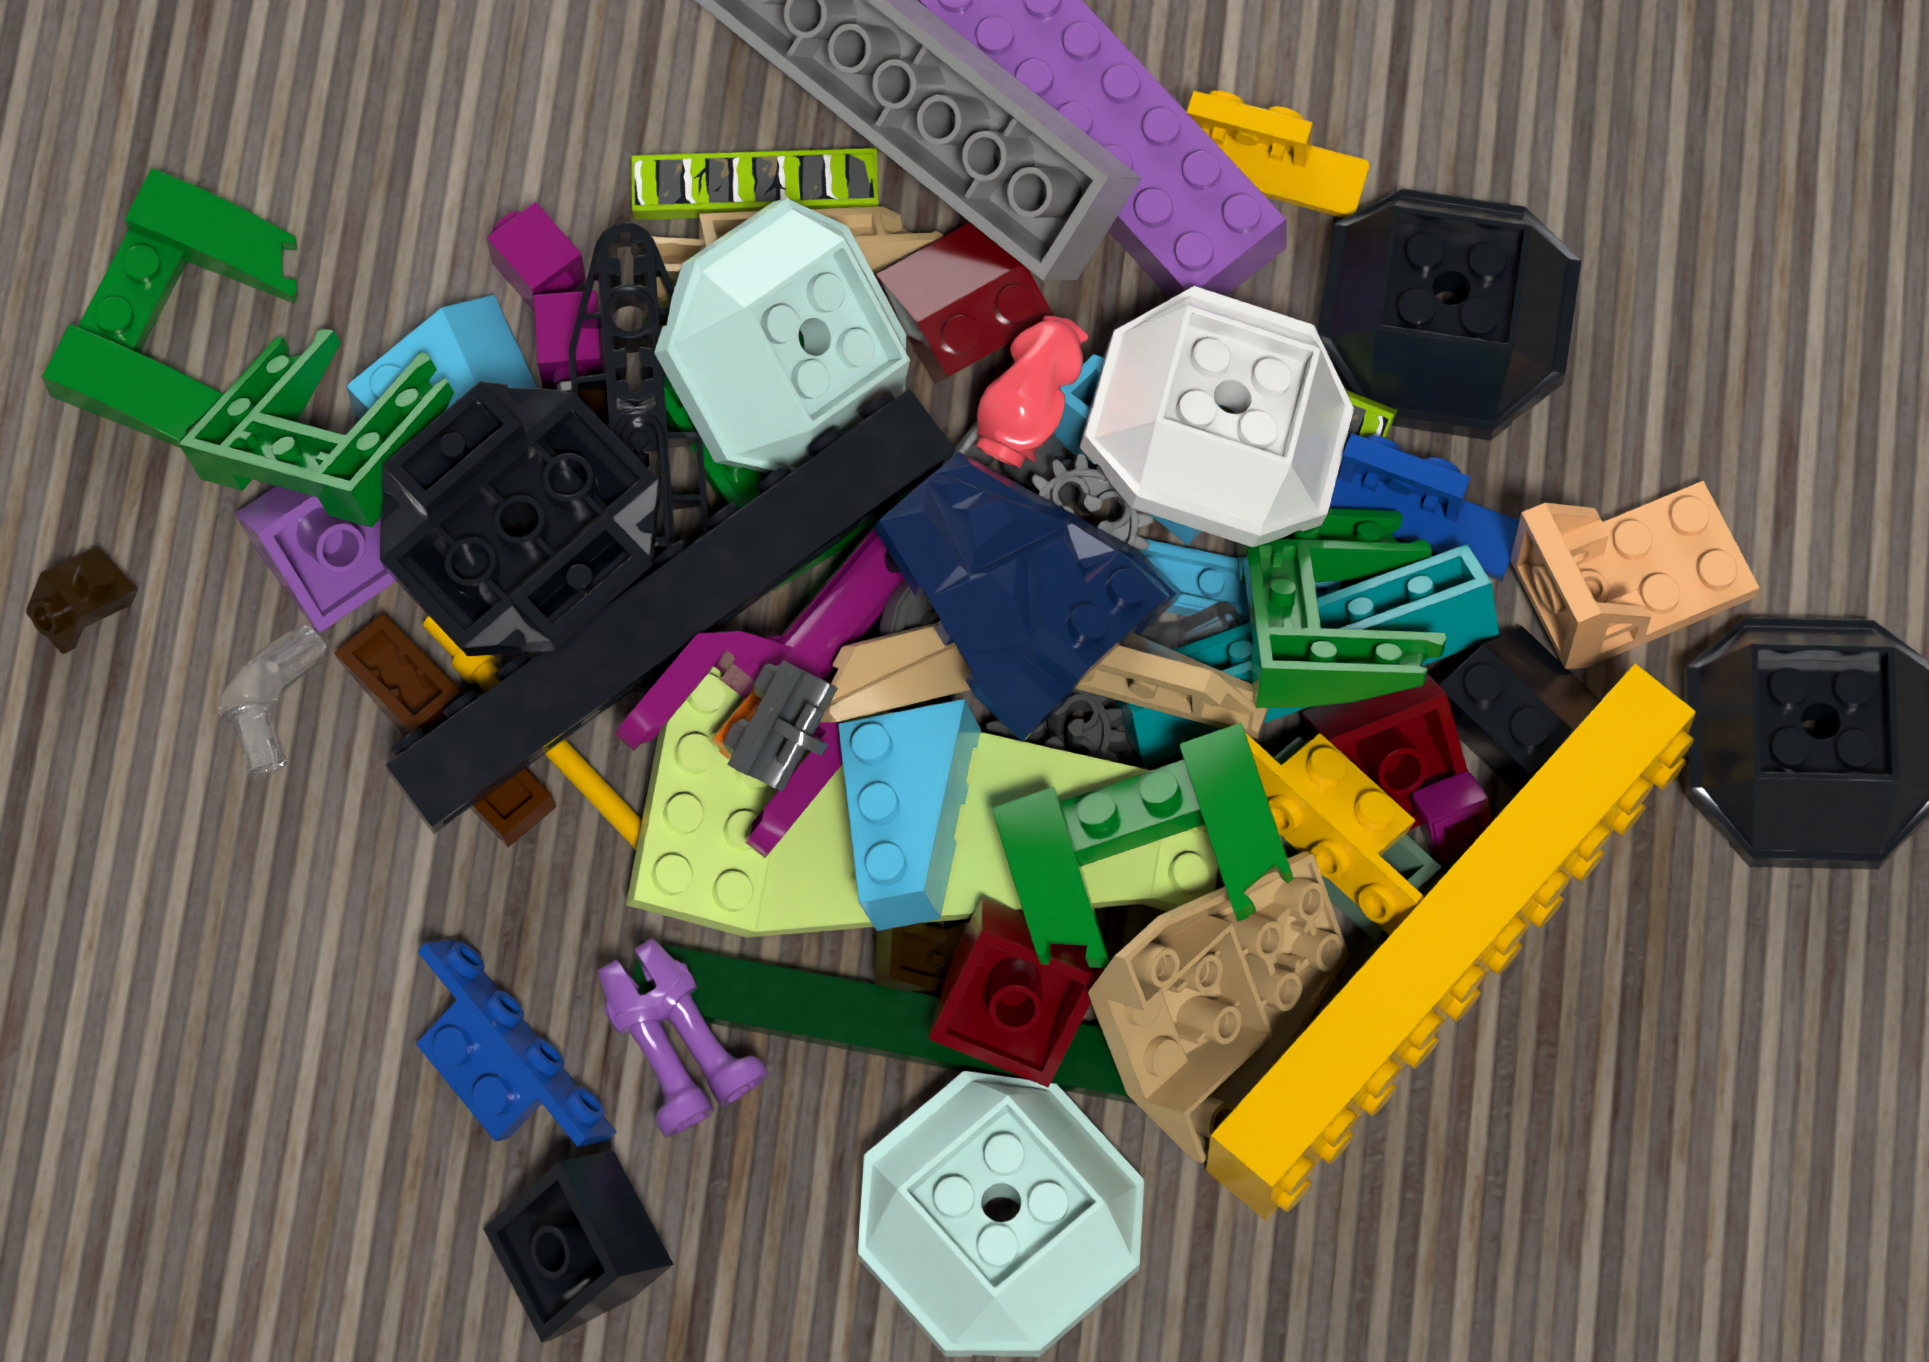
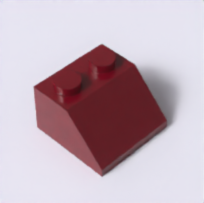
(961, 300)
(1395, 739)
(1007, 1003)

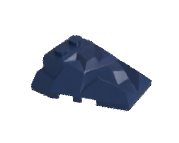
(1019, 586)

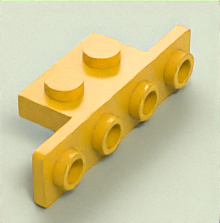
(1278, 154)
(1345, 821)

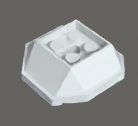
(1212, 470)

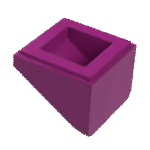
(1452, 815)

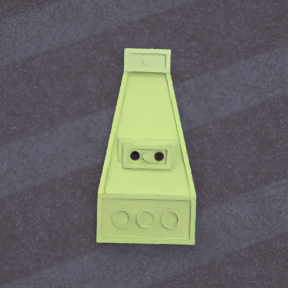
(702, 811)

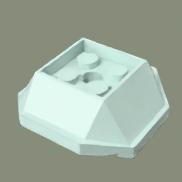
(738, 348)
(986, 1281)

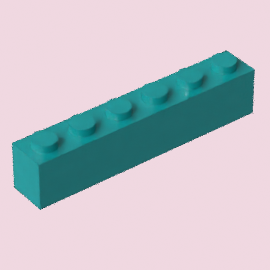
(1432, 595)

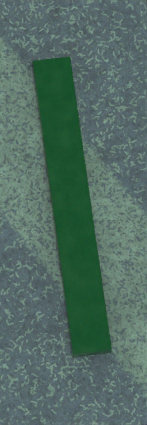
(861, 1019)

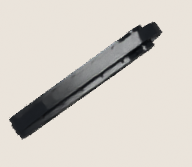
(641, 415)

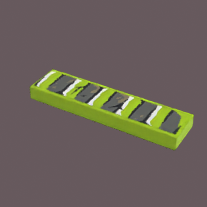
(750, 181)

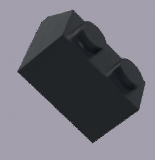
(1516, 705)
(577, 1244)

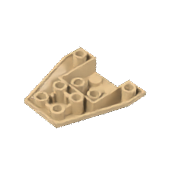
(1215, 1002)

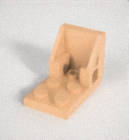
(1630, 576)

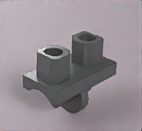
(781, 725)

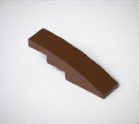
(414, 696)

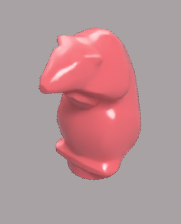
(1027, 400)

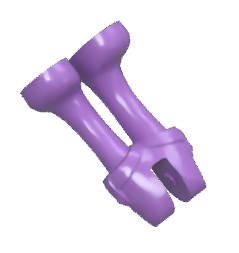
(672, 1001)

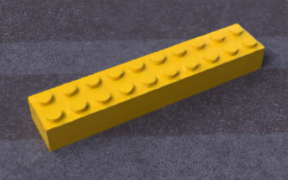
(1450, 943)

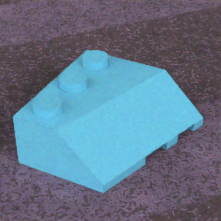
(465, 344)

